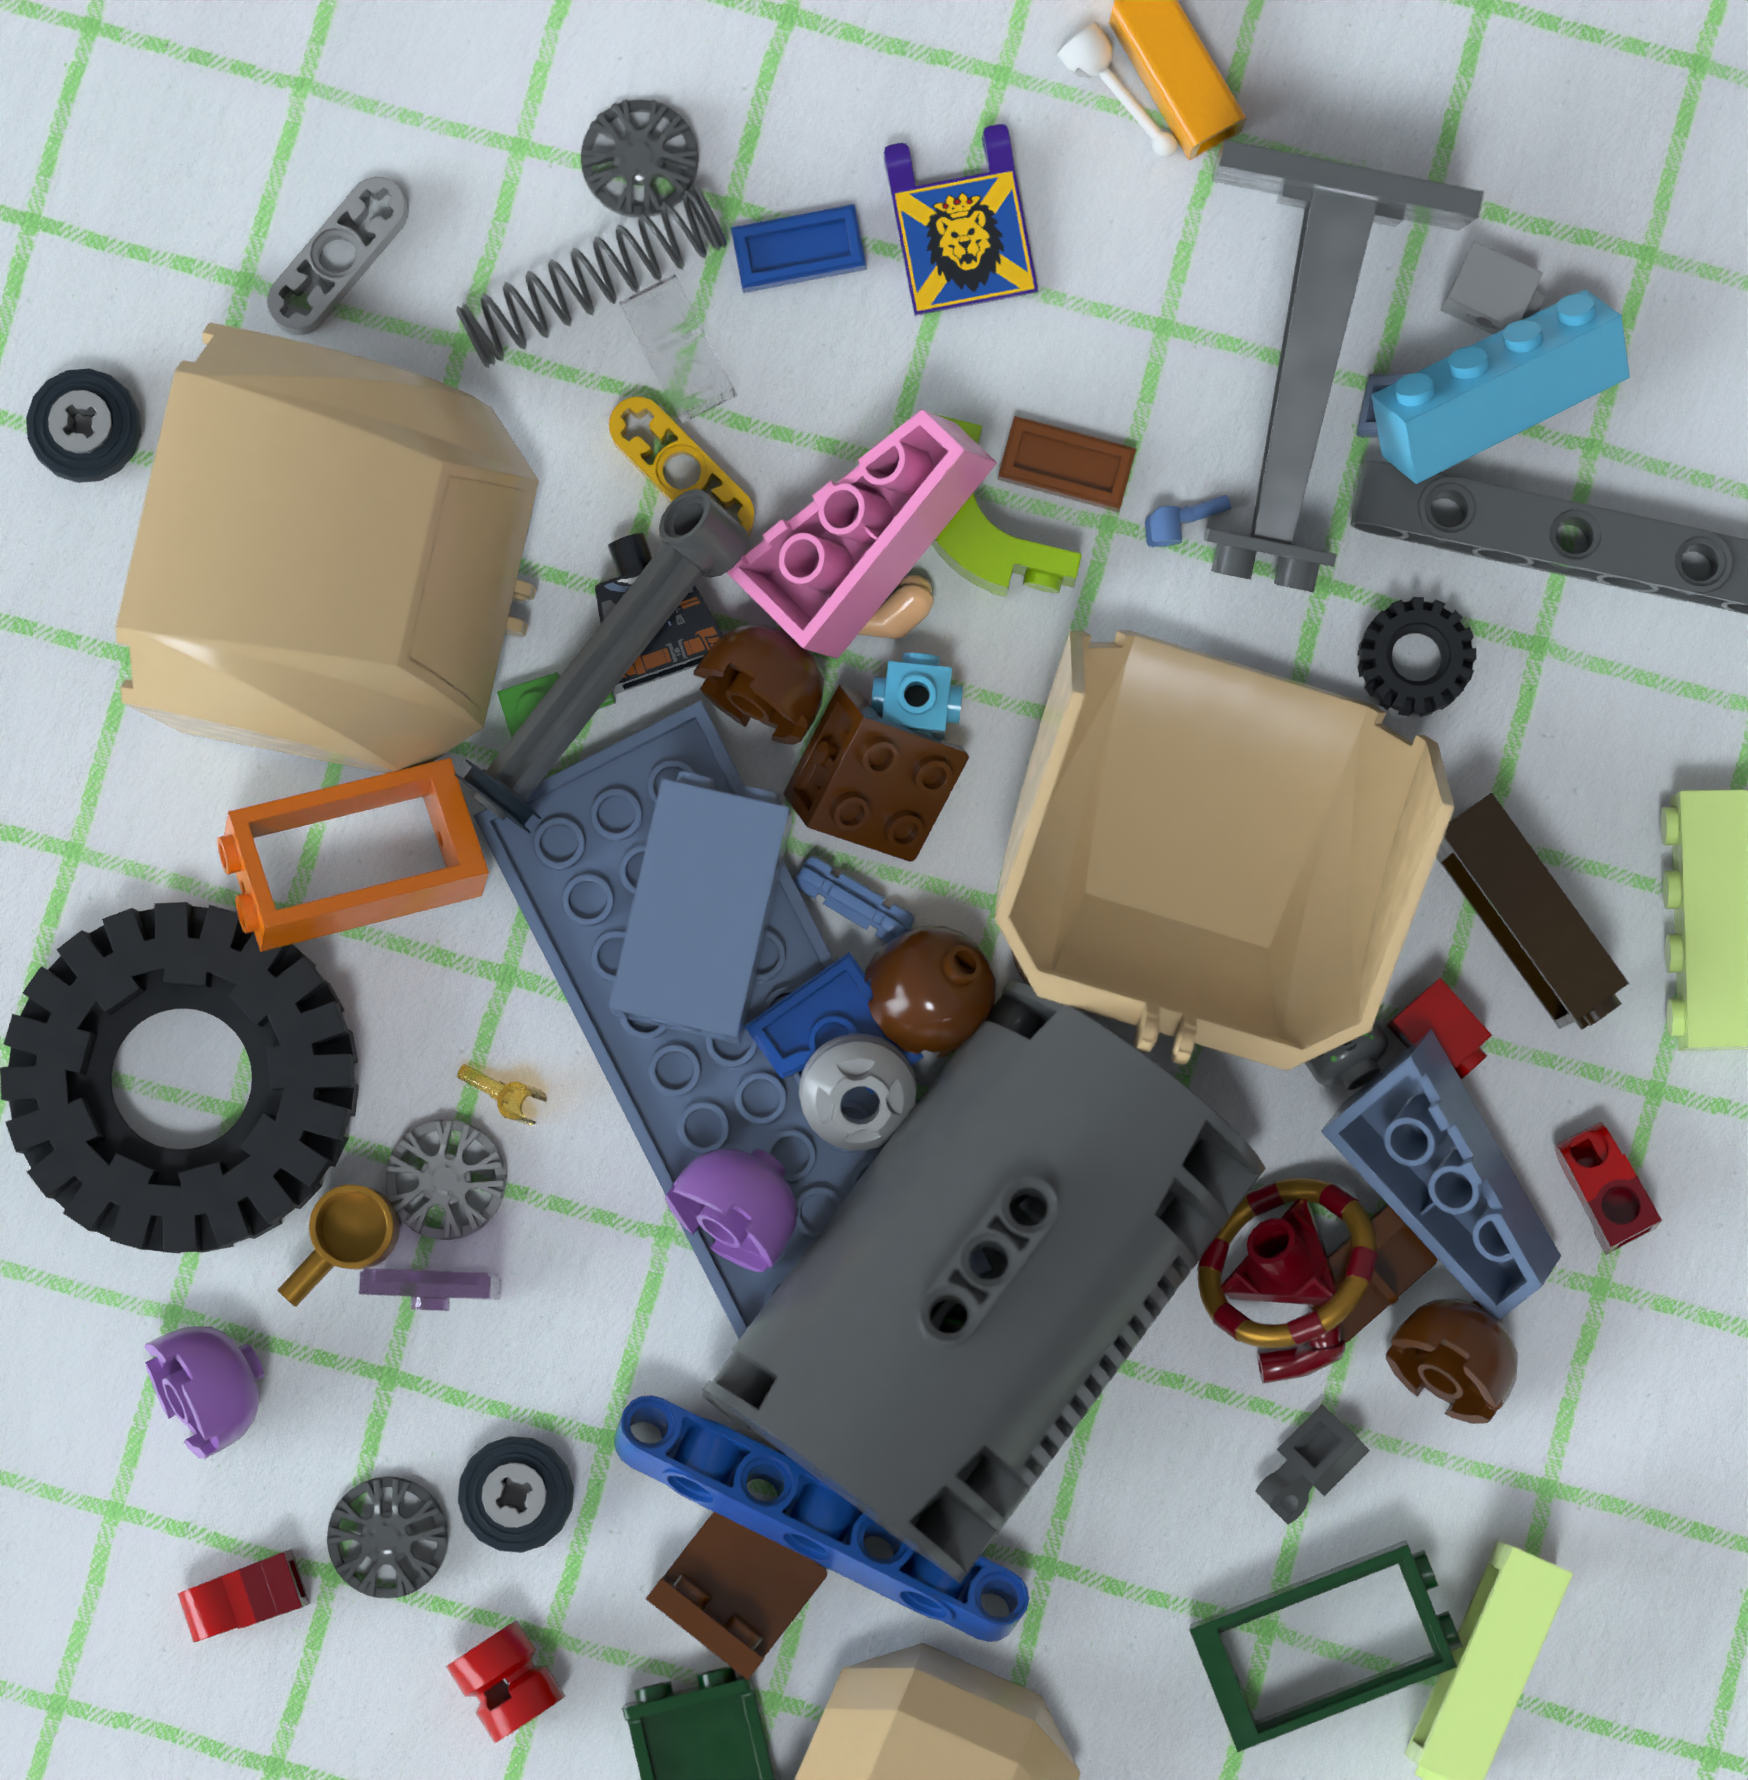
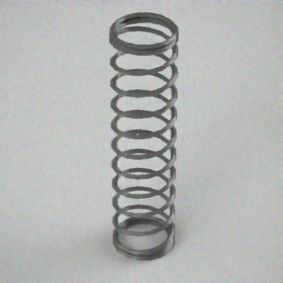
(706, 218)

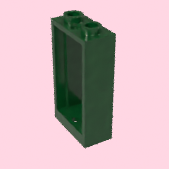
(1227, 1686)

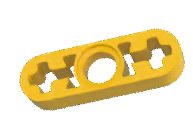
(661, 427)

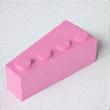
(863, 535)

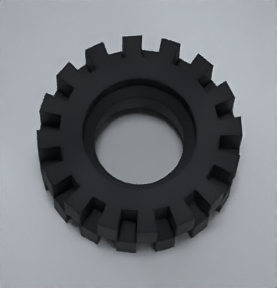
(1420, 618)

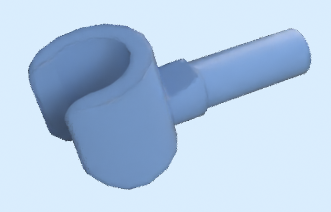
(1164, 524)

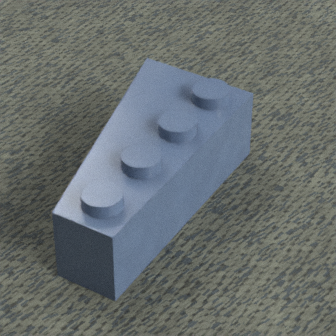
(1445, 1176)

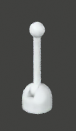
(1090, 56)

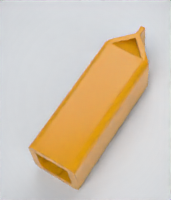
(1177, 73)

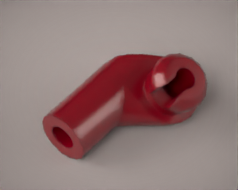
(1301, 1360)

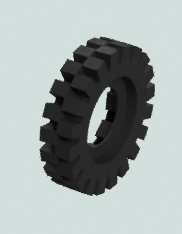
(66, 1102)

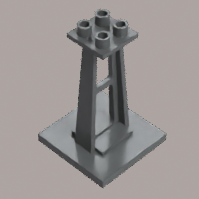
(1336, 225)

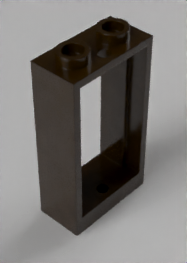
(1529, 916)

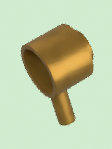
(349, 1230)

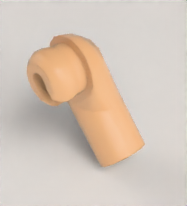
(901, 610)

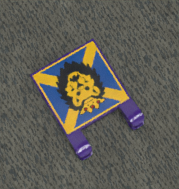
(962, 235)

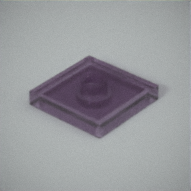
(430, 1288)

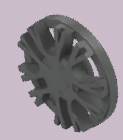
(639, 157)
(387, 1537)

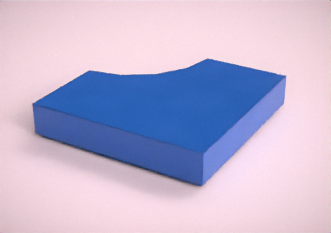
(816, 1013)

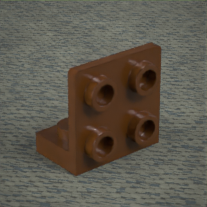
(873, 778)
(736, 1591)

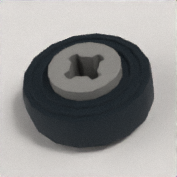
(99, 443)
(535, 1483)

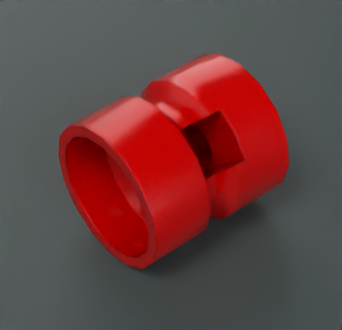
(507, 1657)

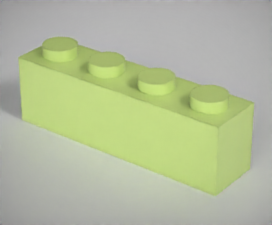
(1709, 918)

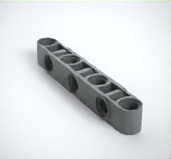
(1522, 530)

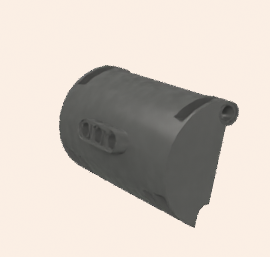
(958, 1427)

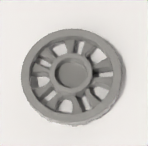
(446, 1179)

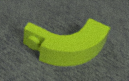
(990, 556)

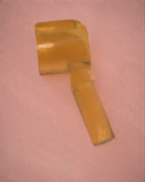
(508, 1096)

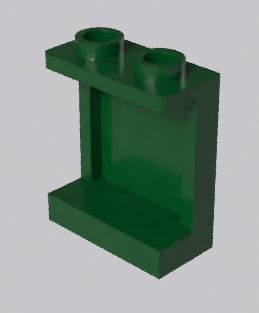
(699, 1730)

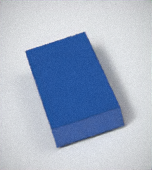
(798, 248)

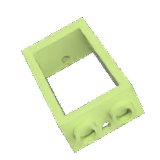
(1499, 1648)

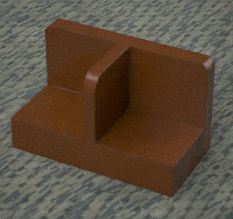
(1398, 1266)

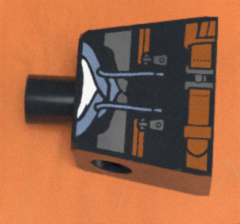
(681, 639)

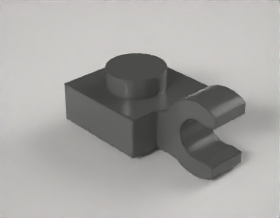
(1315, 1456)

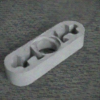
(379, 229)

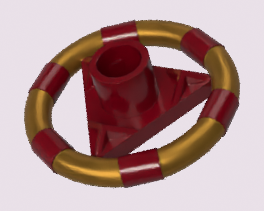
(1287, 1263)

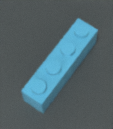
(1500, 385)

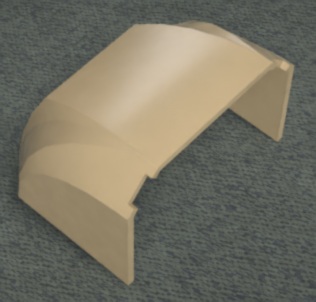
(324, 556)
(1216, 851)

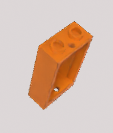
(459, 881)

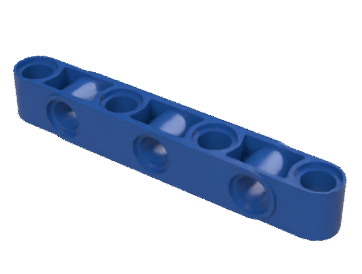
(713, 1469)

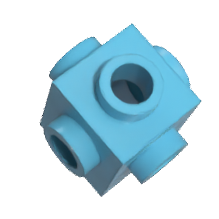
(918, 671)

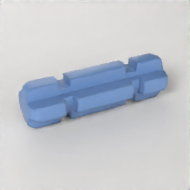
(852, 899)

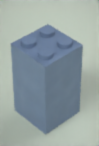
(701, 908)

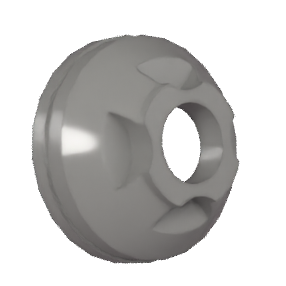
(851, 1063)

